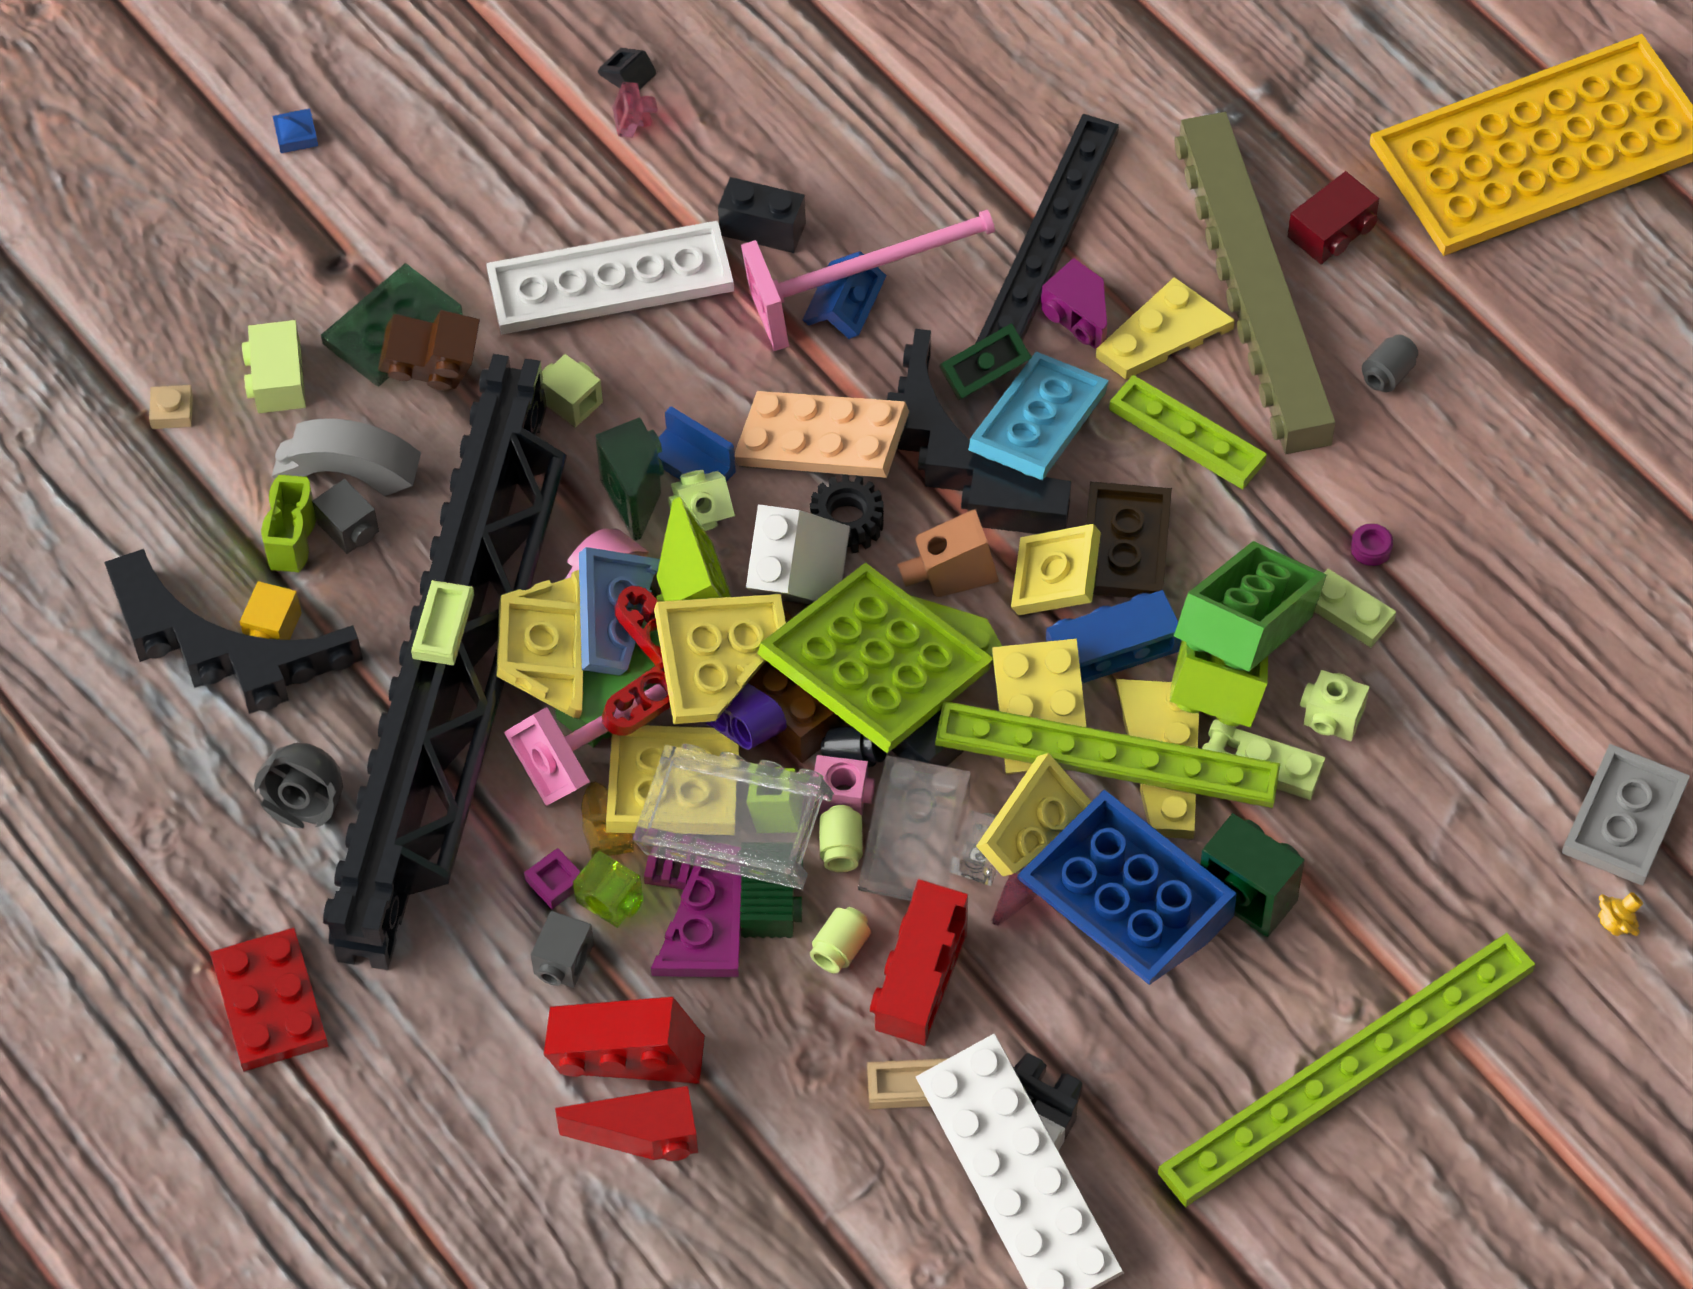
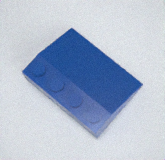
(1130, 889)

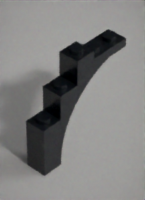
(998, 493)
(211, 652)

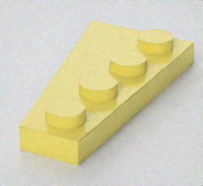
(1153, 716)

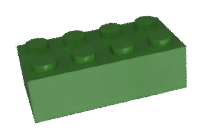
(1249, 606)

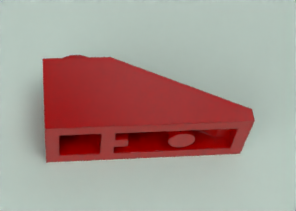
(641, 1124)

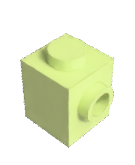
(571, 389)

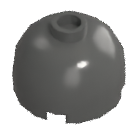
(300, 785)

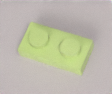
(1353, 609)

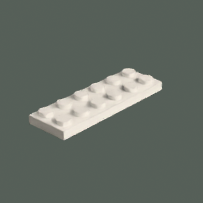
(609, 277)
(1018, 1170)

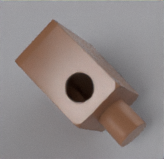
(952, 557)

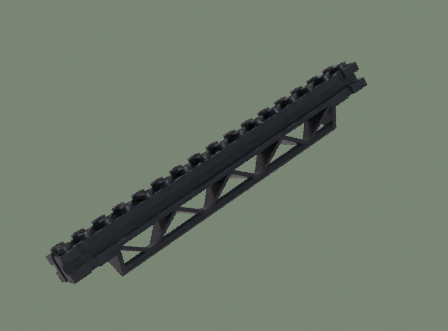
(418, 740)

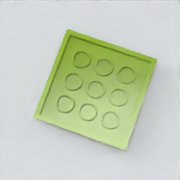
(875, 657)

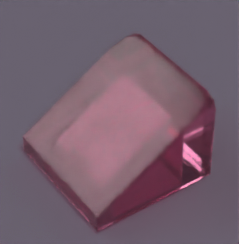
(1012, 899)

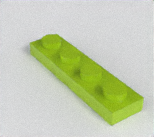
(1187, 432)

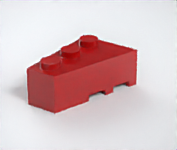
(921, 962)
(625, 1040)

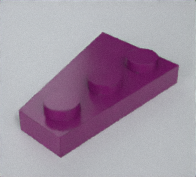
(705, 928)

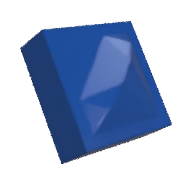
(295, 130)

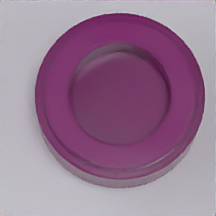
(1372, 544)

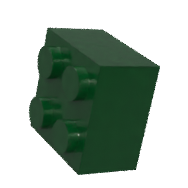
(1257, 869)

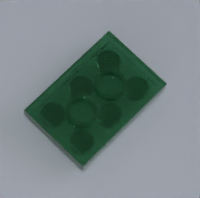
(361, 331)

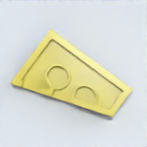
(1162, 326)

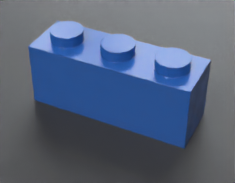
(1121, 635)

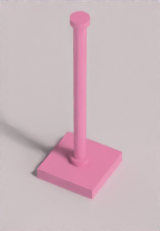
(770, 294)
(550, 755)

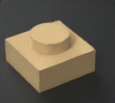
(171, 406)

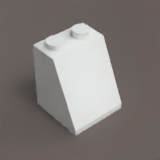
(796, 554)

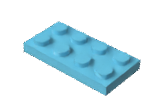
(1038, 415)

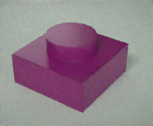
(552, 878)

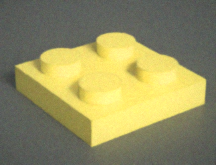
(1056, 569)

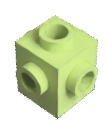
(714, 496)
(1334, 704)

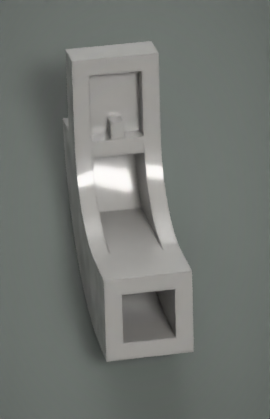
(351, 449)

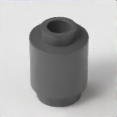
(1390, 363)

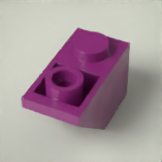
(1077, 302)

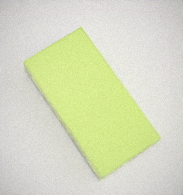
(442, 622)

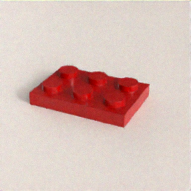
(268, 999)

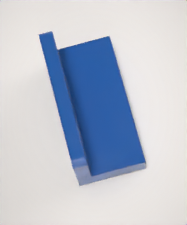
(847, 300)
(693, 447)

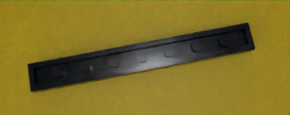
(1052, 226)

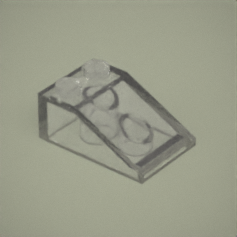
(913, 827)

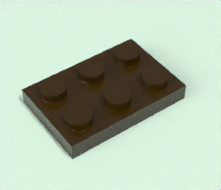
(1132, 537)

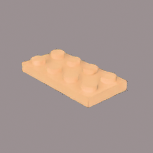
(821, 434)

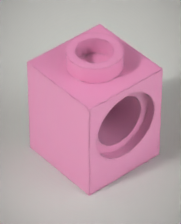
(846, 772)

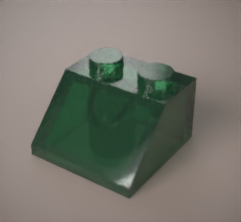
(631, 472)

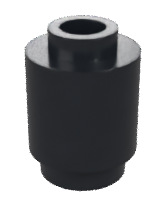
(851, 744)

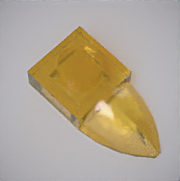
(594, 824)

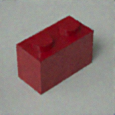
(1333, 218)

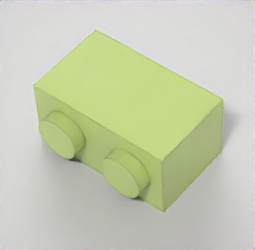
(275, 366)

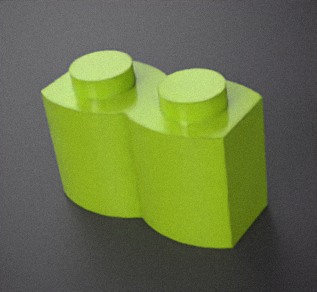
(288, 523)

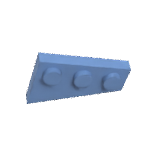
(602, 577)

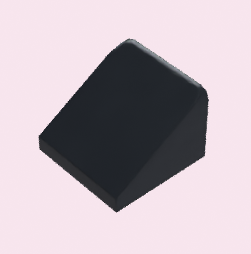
(628, 66)

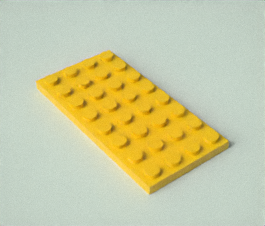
(1540, 144)

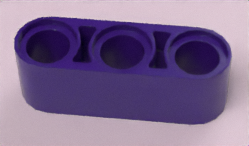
(750, 718)

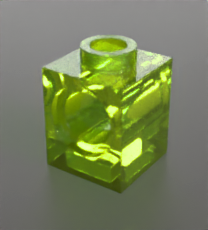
(608, 889)

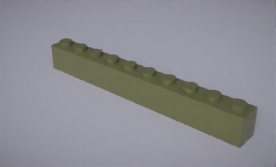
(1255, 284)

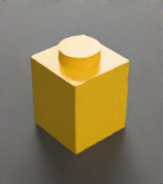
(271, 612)

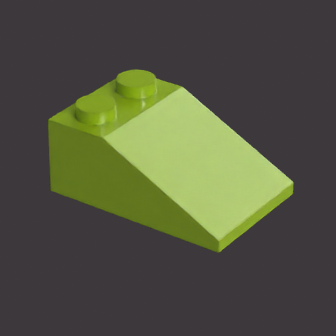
(689, 560)
(1212, 687)

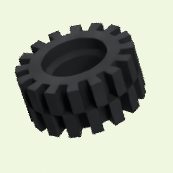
(855, 495)

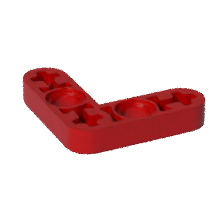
(624, 698)

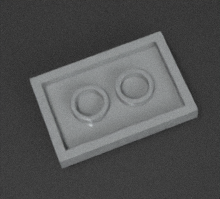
(1626, 814)

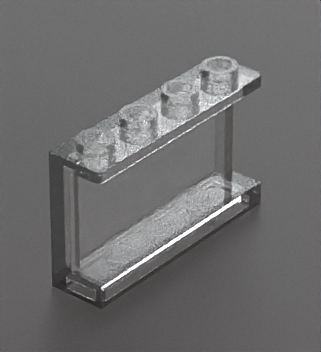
(731, 814)

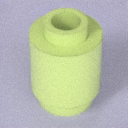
(840, 838)
(840, 939)

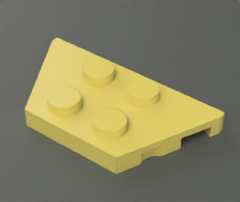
(543, 643)

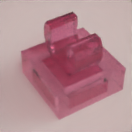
(632, 110)

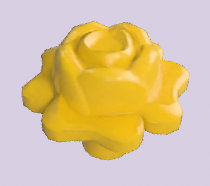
(1619, 915)

